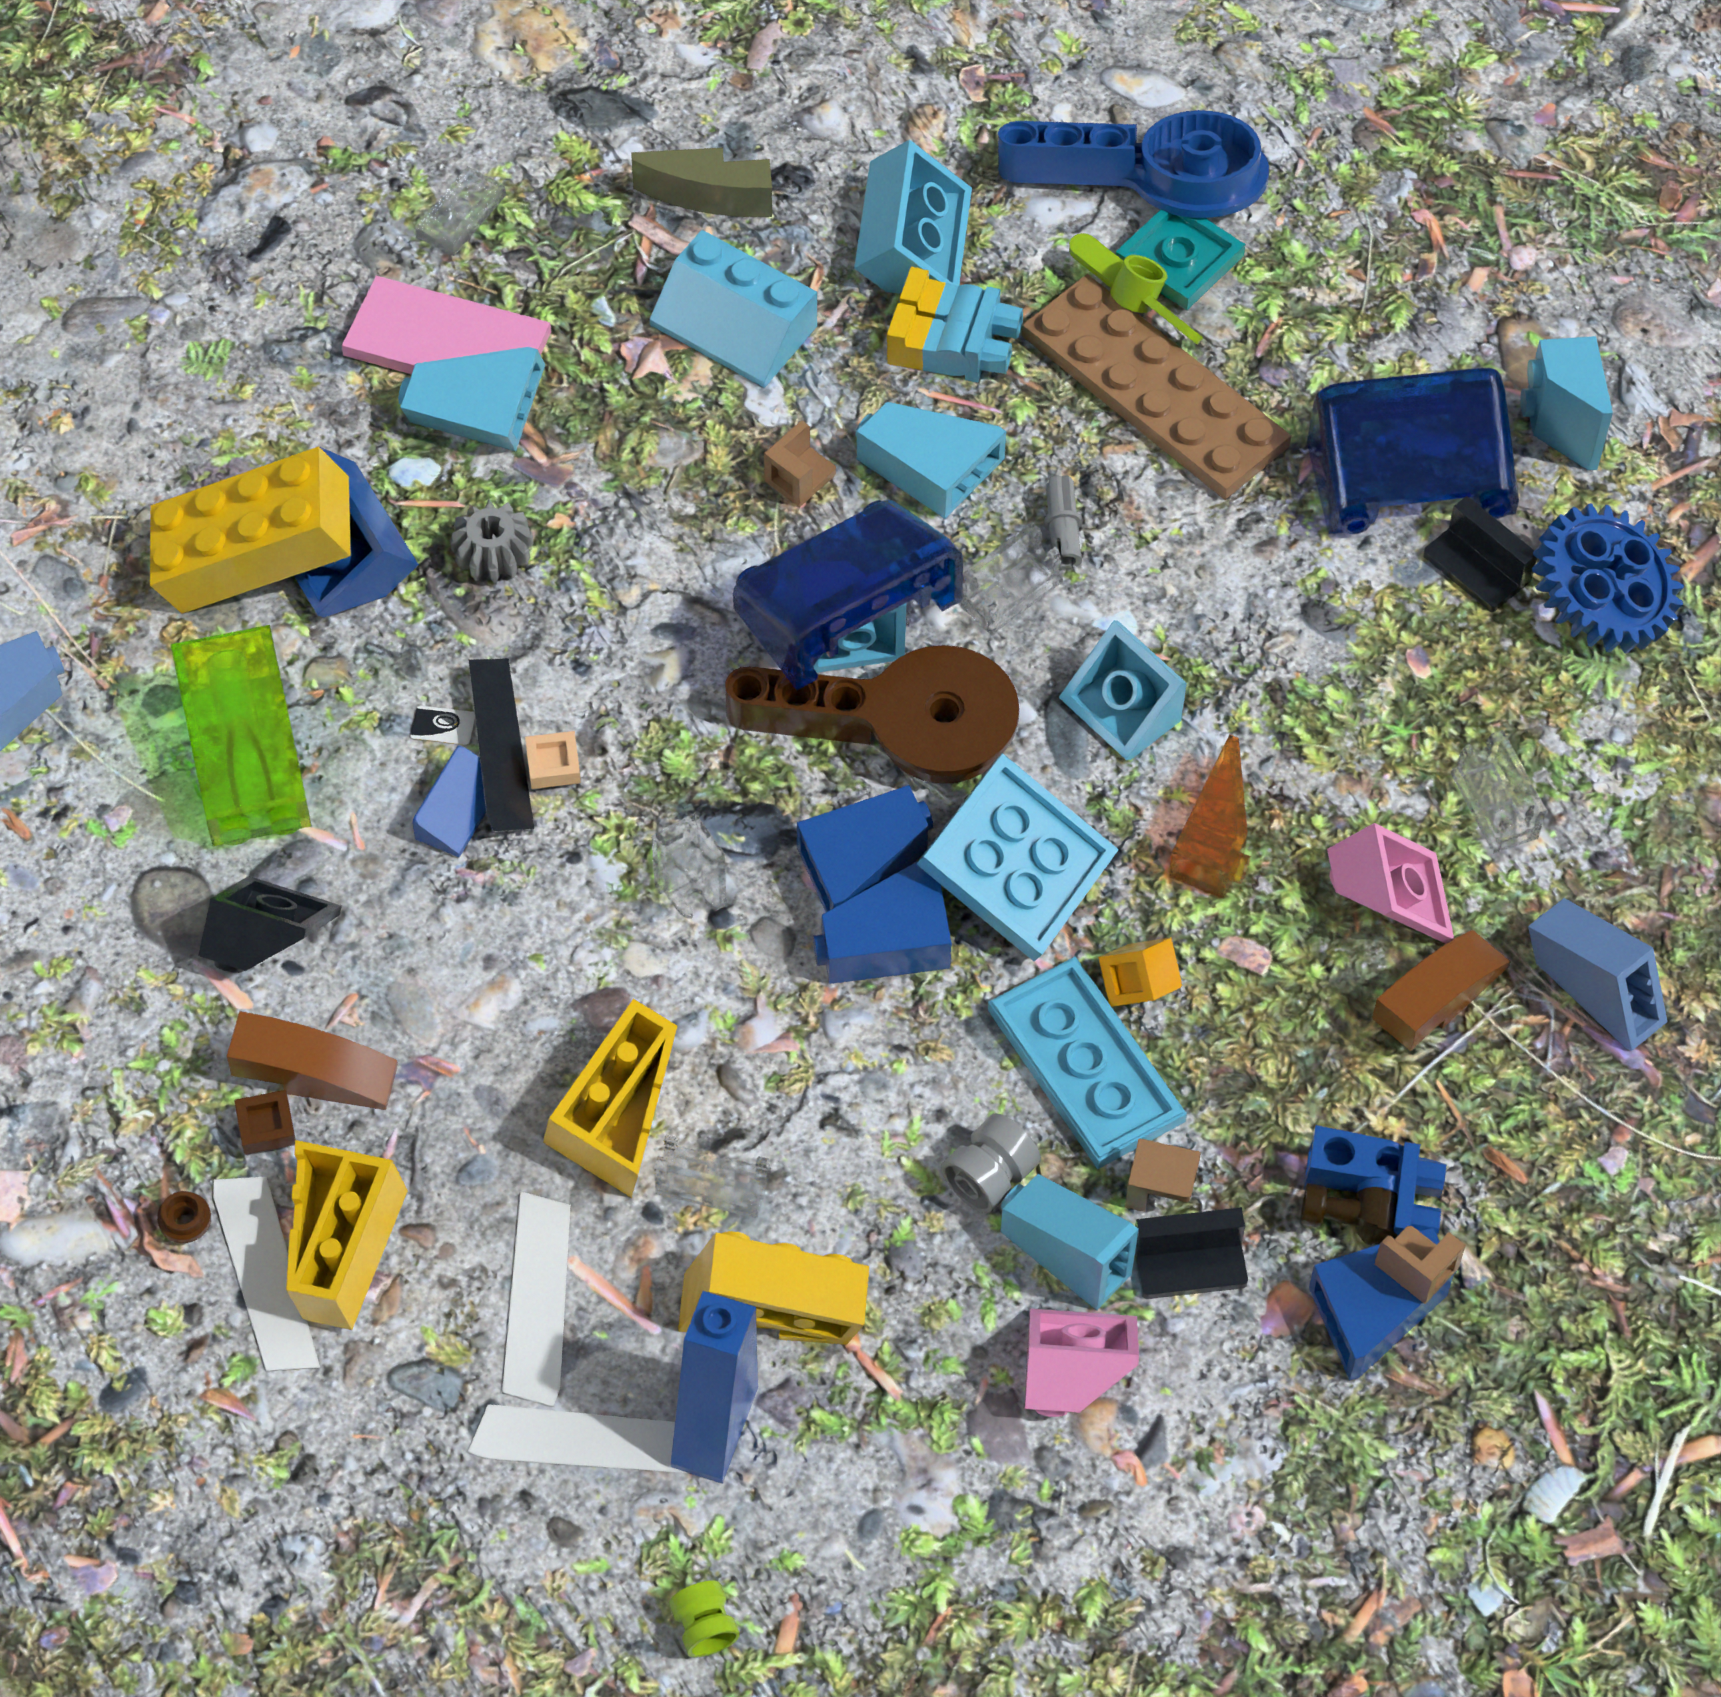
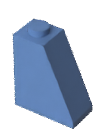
(26, 683)
(1601, 970)

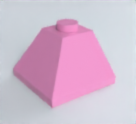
(1392, 879)
(1076, 1358)

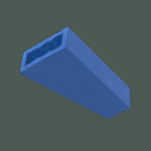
(715, 1386)

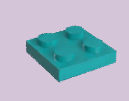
(1190, 252)

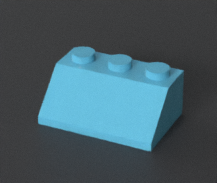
(912, 218)
(735, 308)

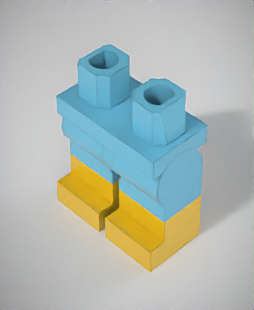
(951, 328)

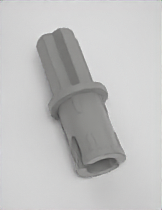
(1063, 520)

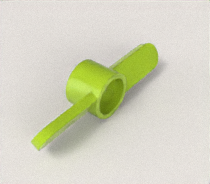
(1132, 282)

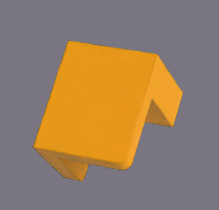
(1140, 972)

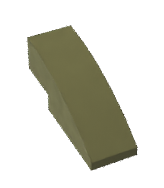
(704, 181)

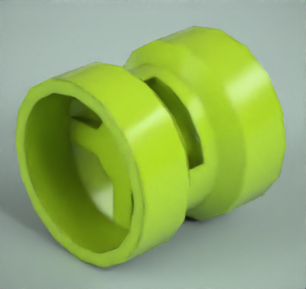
(704, 1618)

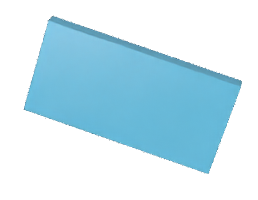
(1086, 1062)

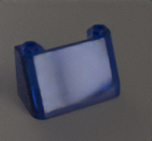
(1411, 445)
(844, 581)

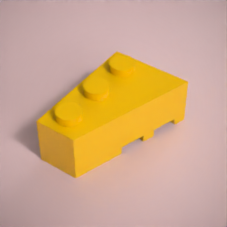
(614, 1099)
(339, 1229)
(792, 1289)

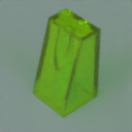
(241, 736)

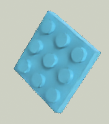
(1017, 857)

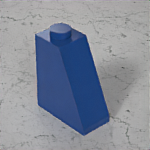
(863, 844)
(886, 930)
(1366, 1307)

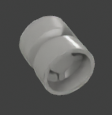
(997, 1156)

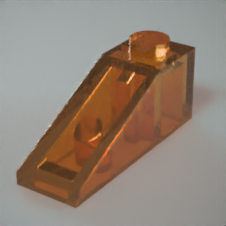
(1215, 835)

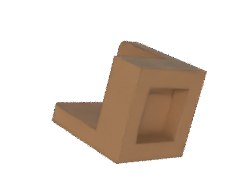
(796, 467)
(1161, 1172)
(1419, 1262)

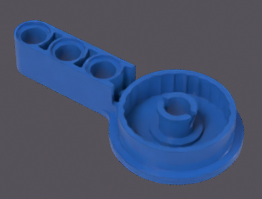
(1184, 165)

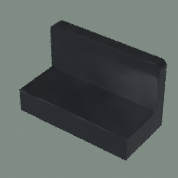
(1482, 556)
(1191, 1253)

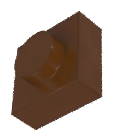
(265, 1122)

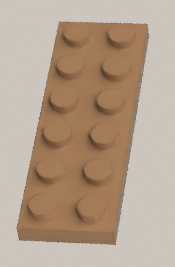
(1156, 386)

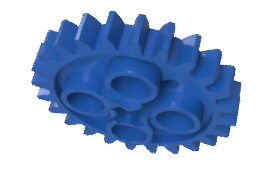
(1607, 578)

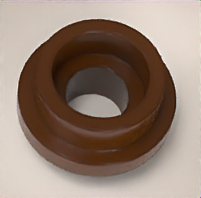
(180, 1204)

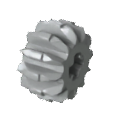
(491, 541)

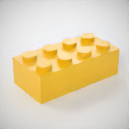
(250, 530)

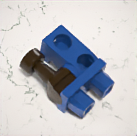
(1380, 1174)

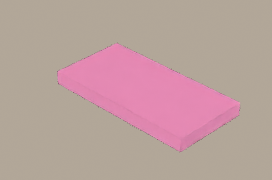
(418, 325)

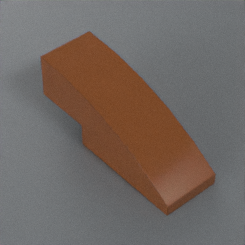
(1438, 988)
(310, 1062)

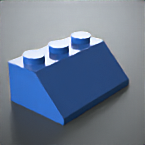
(377, 554)

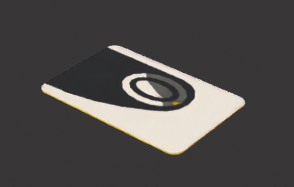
(443, 725)

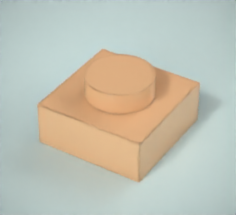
(553, 760)

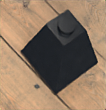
(259, 921)

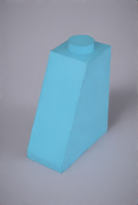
(475, 395)
(929, 453)
(1070, 1238)

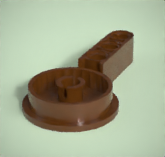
(897, 707)

